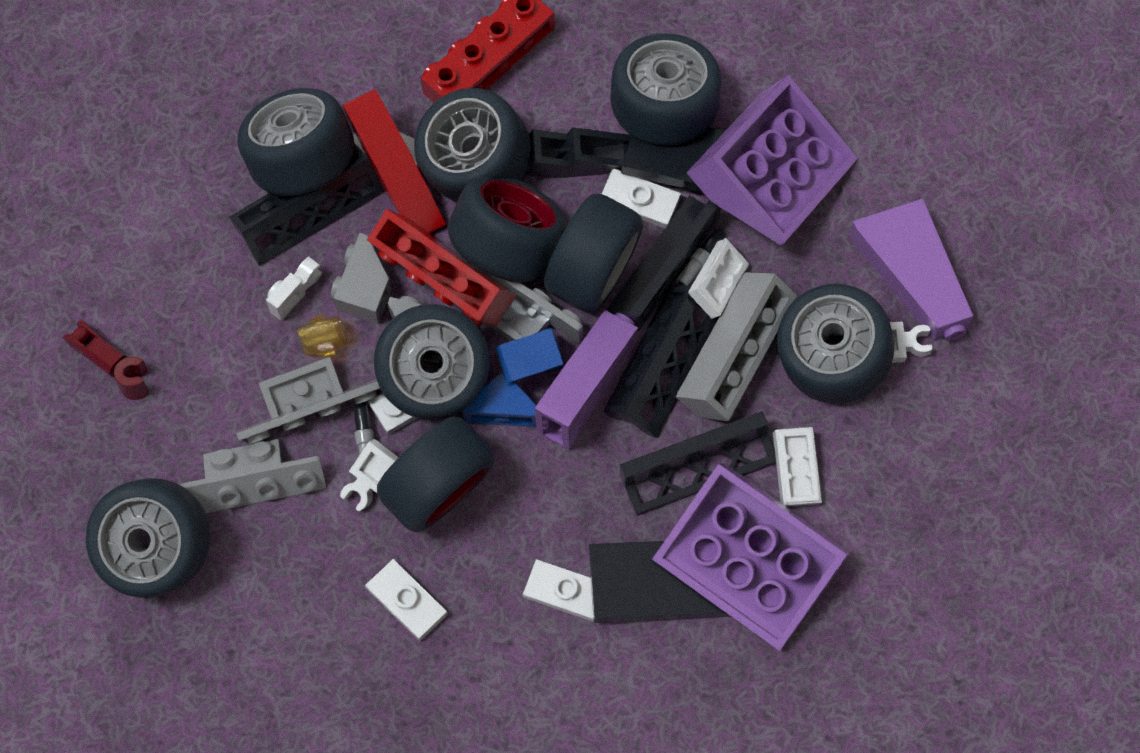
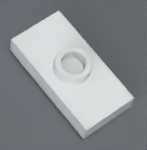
(648, 199)
(718, 278)
(797, 467)
(560, 589)
(406, 600)

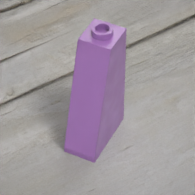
(915, 265)
(585, 379)

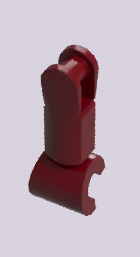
(111, 360)

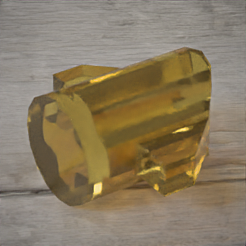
(322, 336)

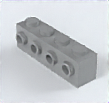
(736, 346)

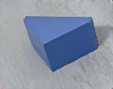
(531, 355)
(501, 405)

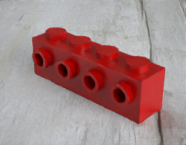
(490, 49)
(441, 268)

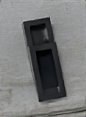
(576, 153)

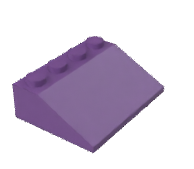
(774, 162)
(751, 555)

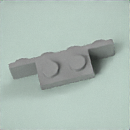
(533, 313)
(302, 393)
(253, 476)

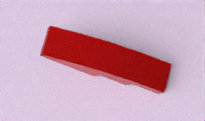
(392, 160)

